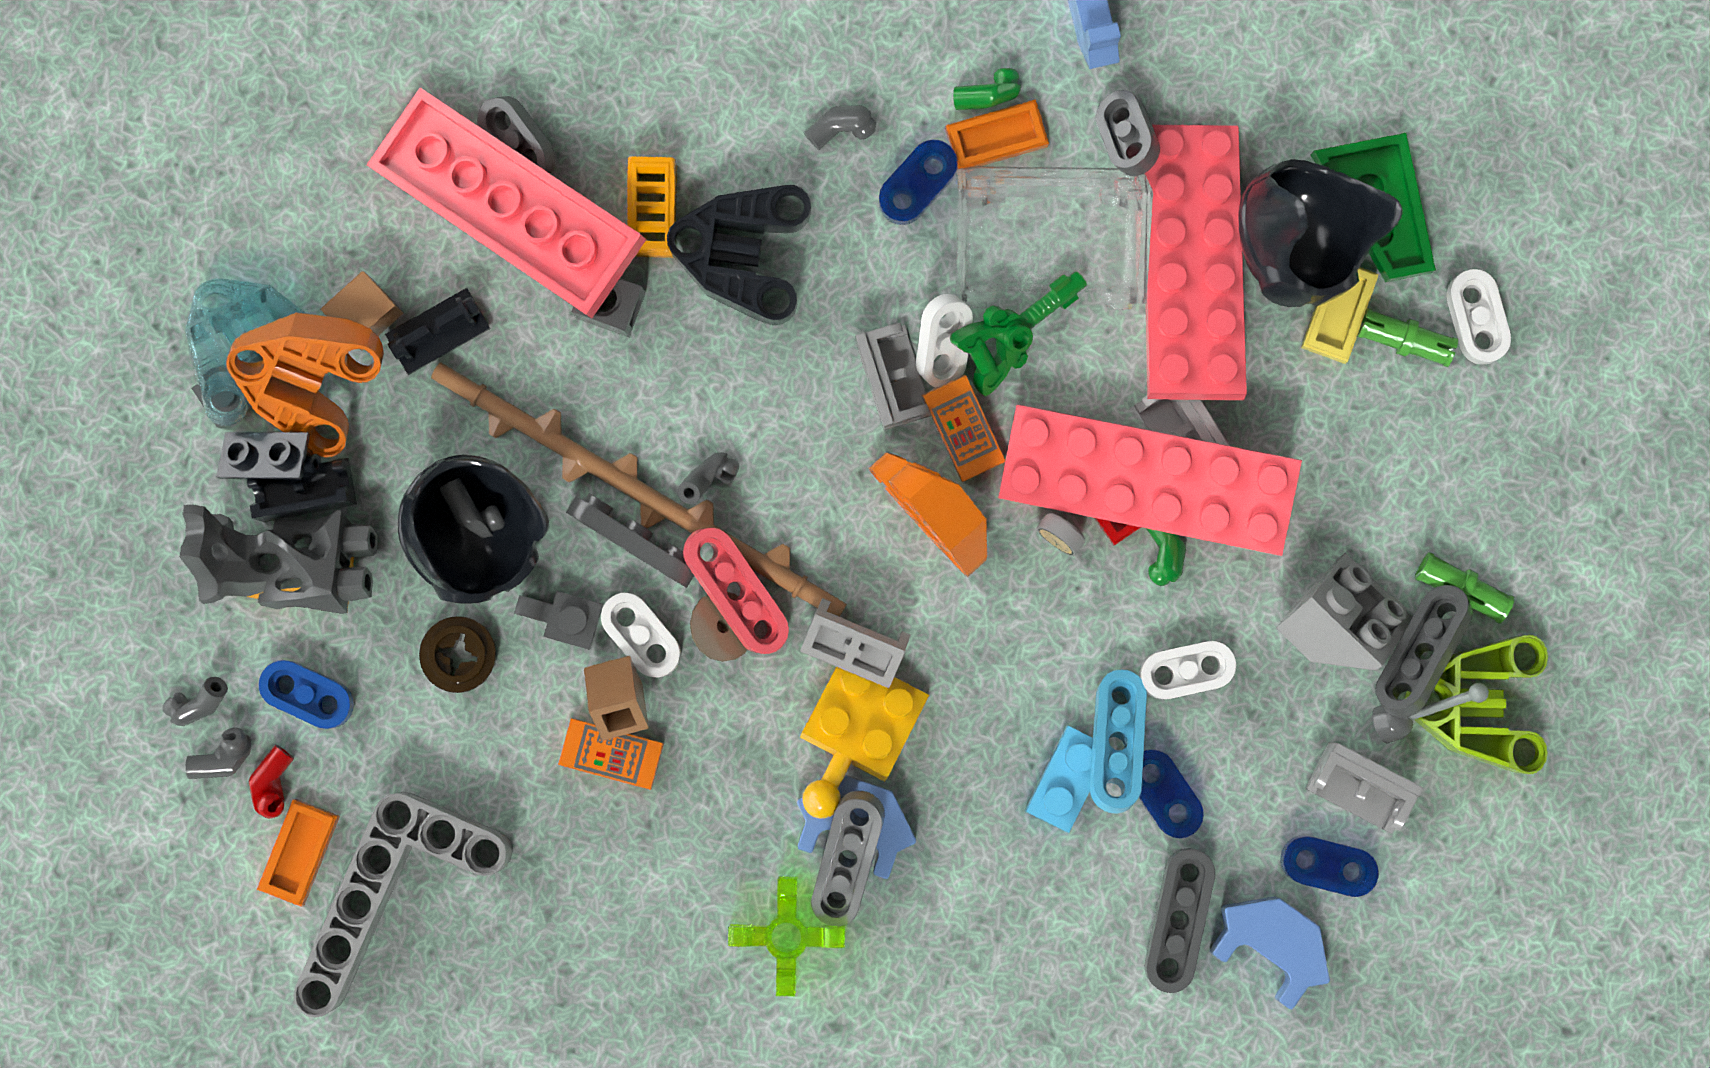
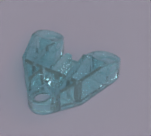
(208, 351)

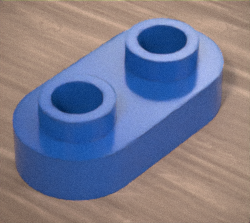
(307, 695)

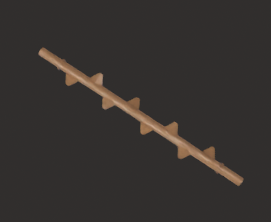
(623, 476)

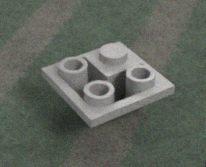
(1346, 619)

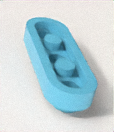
(1127, 724)

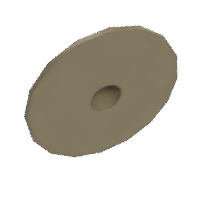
(713, 633)

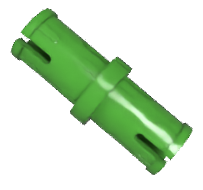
(1408, 337)
(1480, 594)

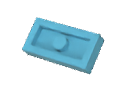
(1064, 781)

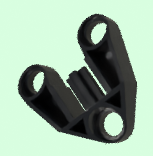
(747, 212)

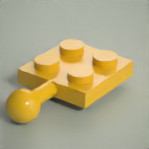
(860, 728)

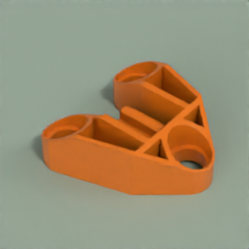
(294, 362)
(937, 508)

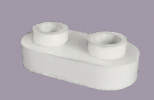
(1484, 316)
(935, 340)
(641, 635)
(1187, 670)

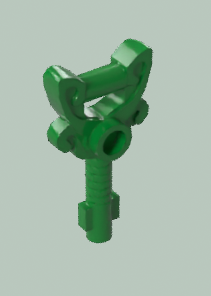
(1011, 333)

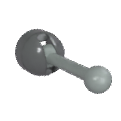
(1396, 728)

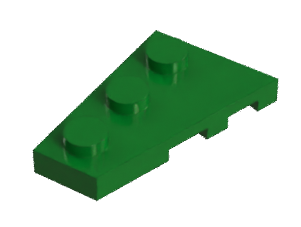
(1388, 167)

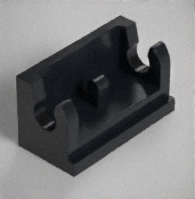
(289, 498)

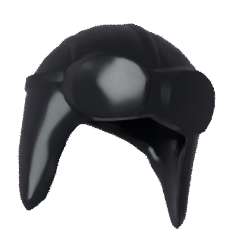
(1310, 230)
(455, 559)

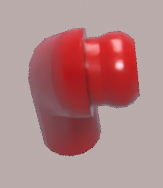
(266, 783)

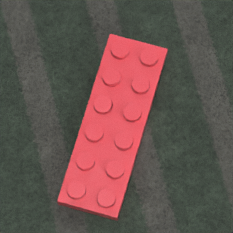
(506, 202)
(1195, 267)
(1150, 479)

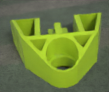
(1486, 744)

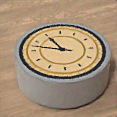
(1061, 534)

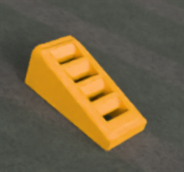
(652, 165)

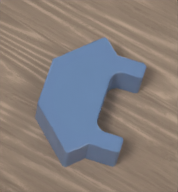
(1095, 32)
(894, 834)
(1281, 937)

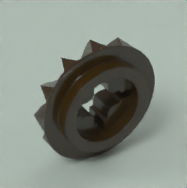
(439, 667)

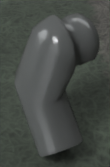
(841, 119)
(703, 476)
(467, 514)
(204, 704)
(225, 760)

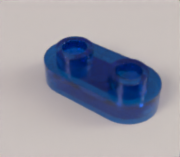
(917, 183)
(1166, 791)
(1328, 866)

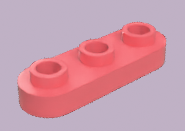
(754, 600)

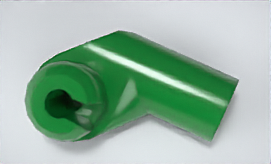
(988, 95)
(1169, 559)

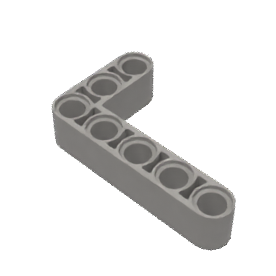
(379, 886)

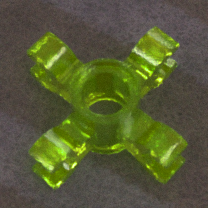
(762, 935)

